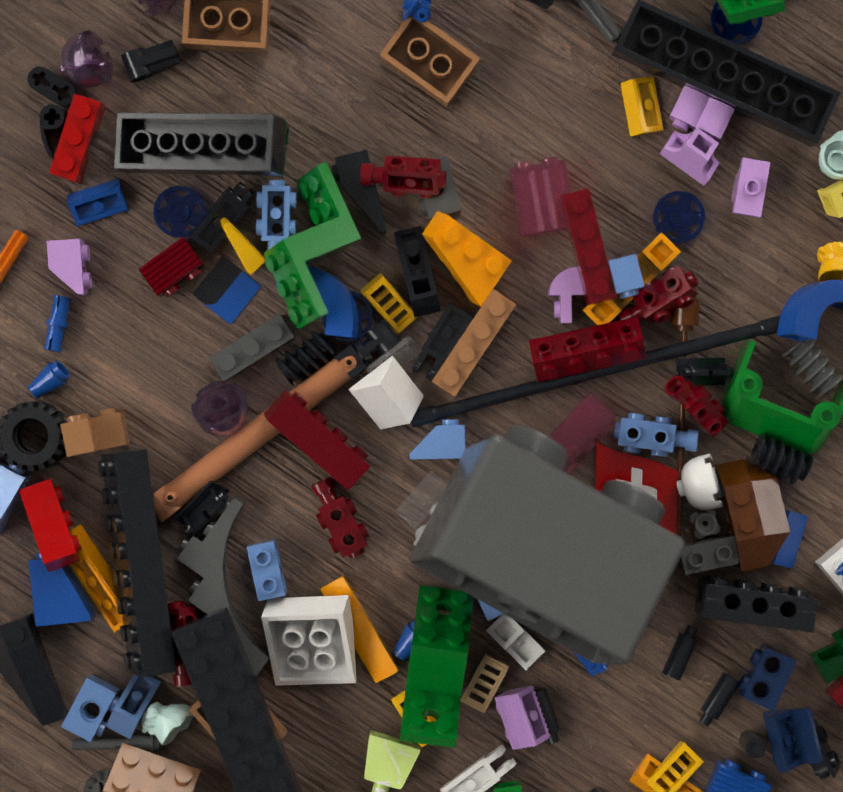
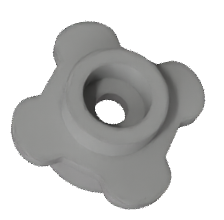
(712, 526)

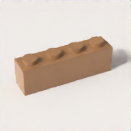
(473, 342)

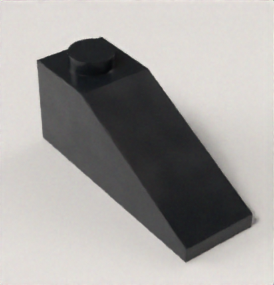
(366, 197)
(417, 271)

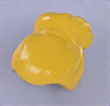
(831, 261)

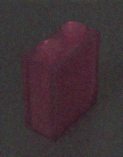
(537, 195)

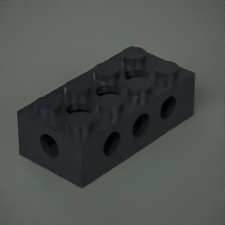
(797, 615)

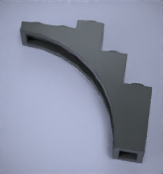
(208, 560)

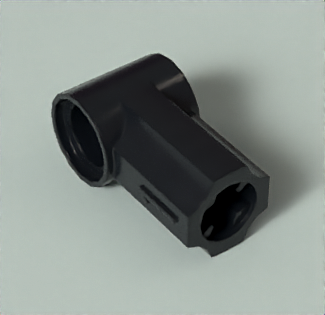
(143, 62)

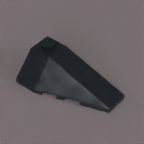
(29, 670)

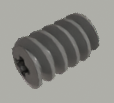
(813, 366)

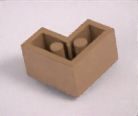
(94, 434)

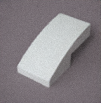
(516, 641)

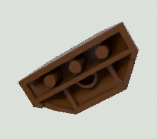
(753, 512)

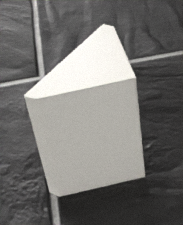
(388, 395)

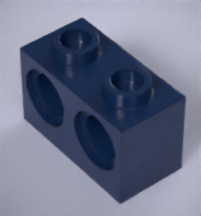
(774, 679)

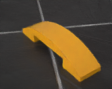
(651, 263)

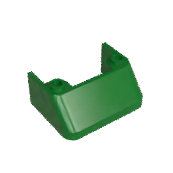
(758, 415)

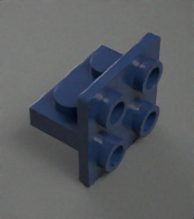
(792, 738)

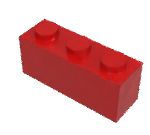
(51, 524)

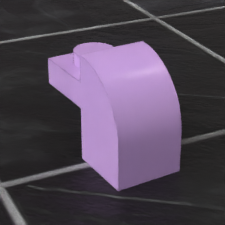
(565, 286)

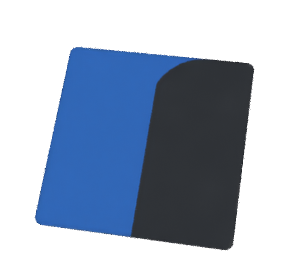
(226, 290)

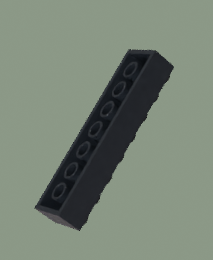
(726, 73)
(137, 563)
(234, 705)

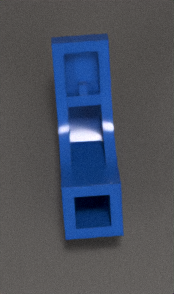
(341, 307)
(804, 308)

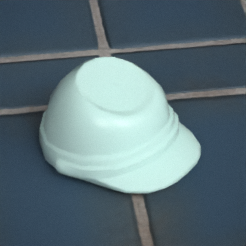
(832, 156)

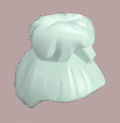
(166, 720)

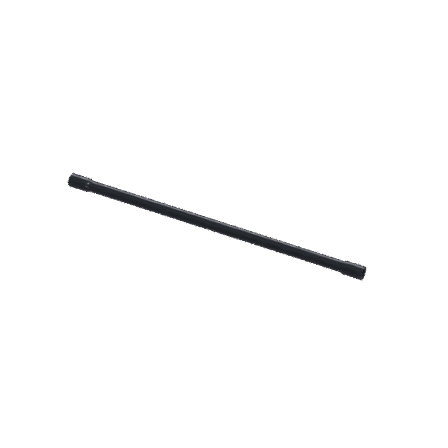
(433, 413)

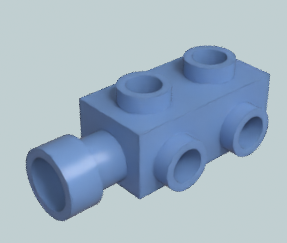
(275, 214)
(647, 435)

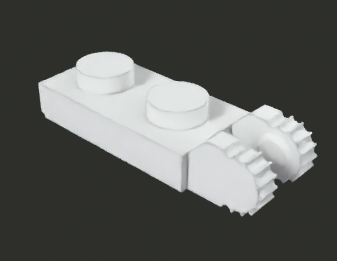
(480, 774)

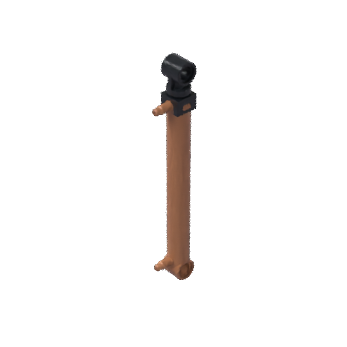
(259, 431)

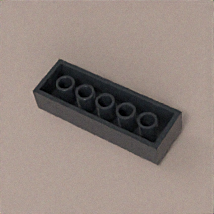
(200, 143)

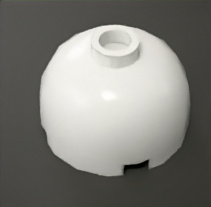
(700, 483)

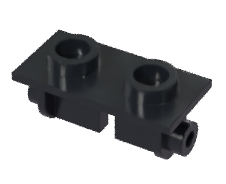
(704, 370)
(208, 501)
(830, 761)

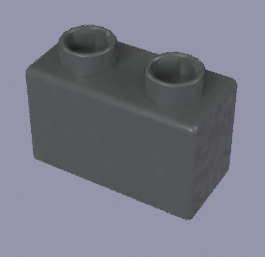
(550, 546)

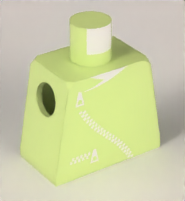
(389, 761)

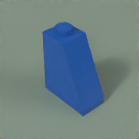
(57, 596)

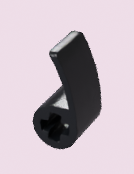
(47, 126)

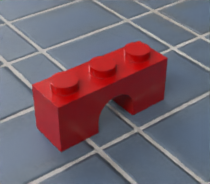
(72, 150)

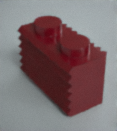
(172, 267)

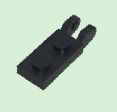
(443, 338)

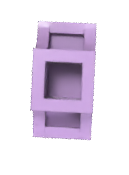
(692, 154)
(750, 187)

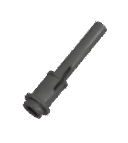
(143, 742)

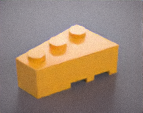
(466, 256)

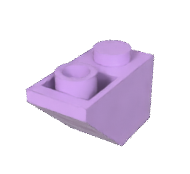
(68, 262)

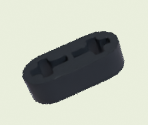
(49, 92)

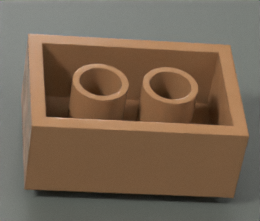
(227, 25)
(429, 59)
(147, 772)

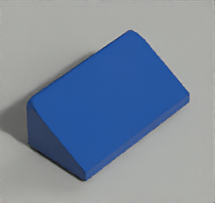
(97, 202)

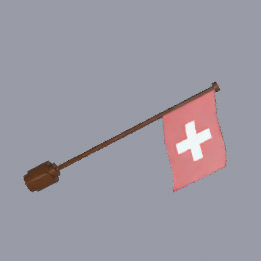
(646, 473)

